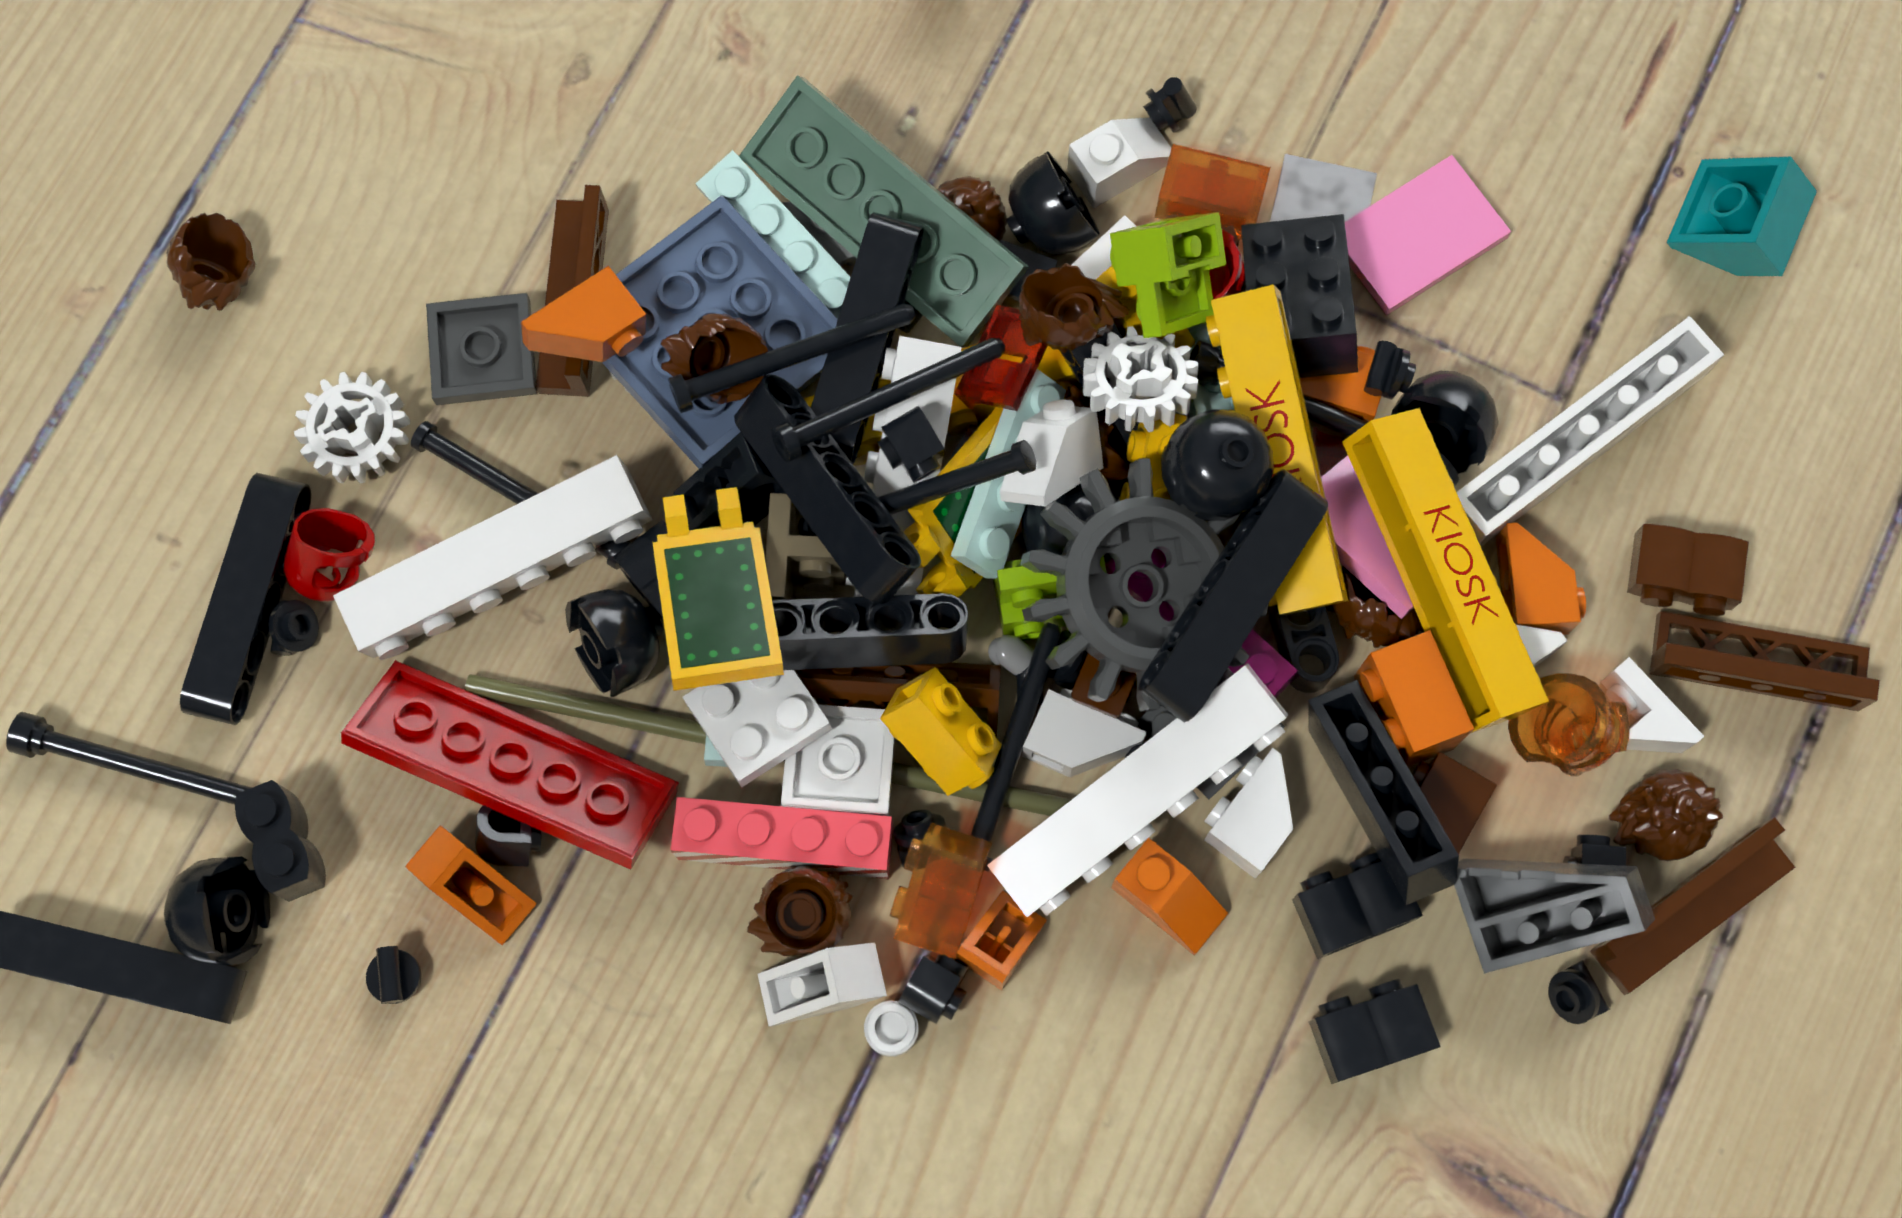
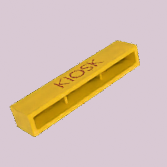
(1267, 388)
(1444, 567)

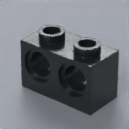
(729, 468)

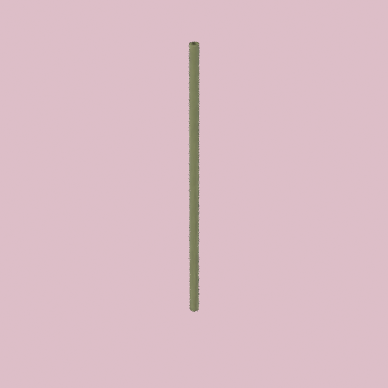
(692, 731)

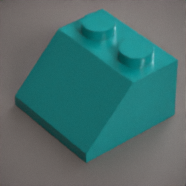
(1744, 214)

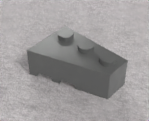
(1547, 908)

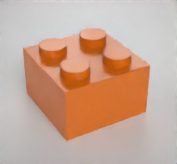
(1415, 698)

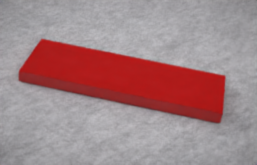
(511, 763)

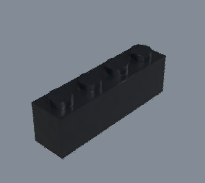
(1382, 792)

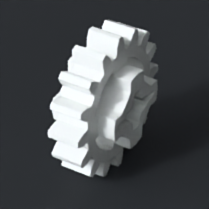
(1140, 379)
(371, 415)

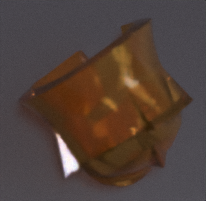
(1573, 729)

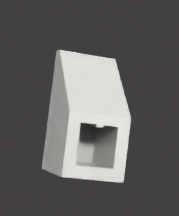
(1077, 738)
(1257, 818)

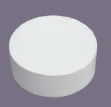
(891, 1028)

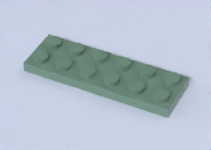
(845, 174)

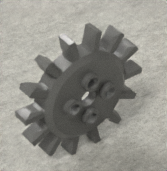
(1085, 593)

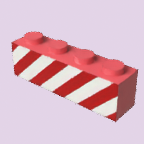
(782, 837)

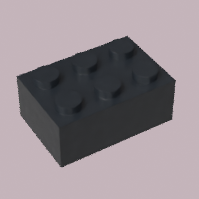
(1312, 272)

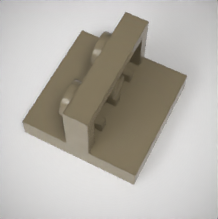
(796, 557)

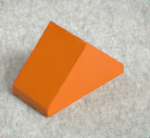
(1000, 940)

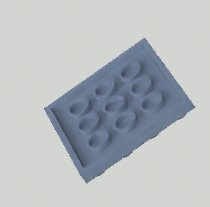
(713, 268)

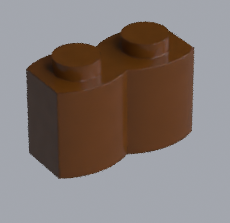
(1687, 568)

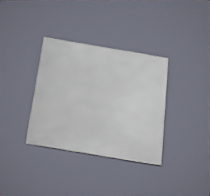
(1320, 189)

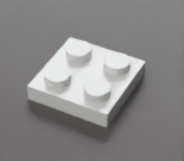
(757, 721)
(844, 767)

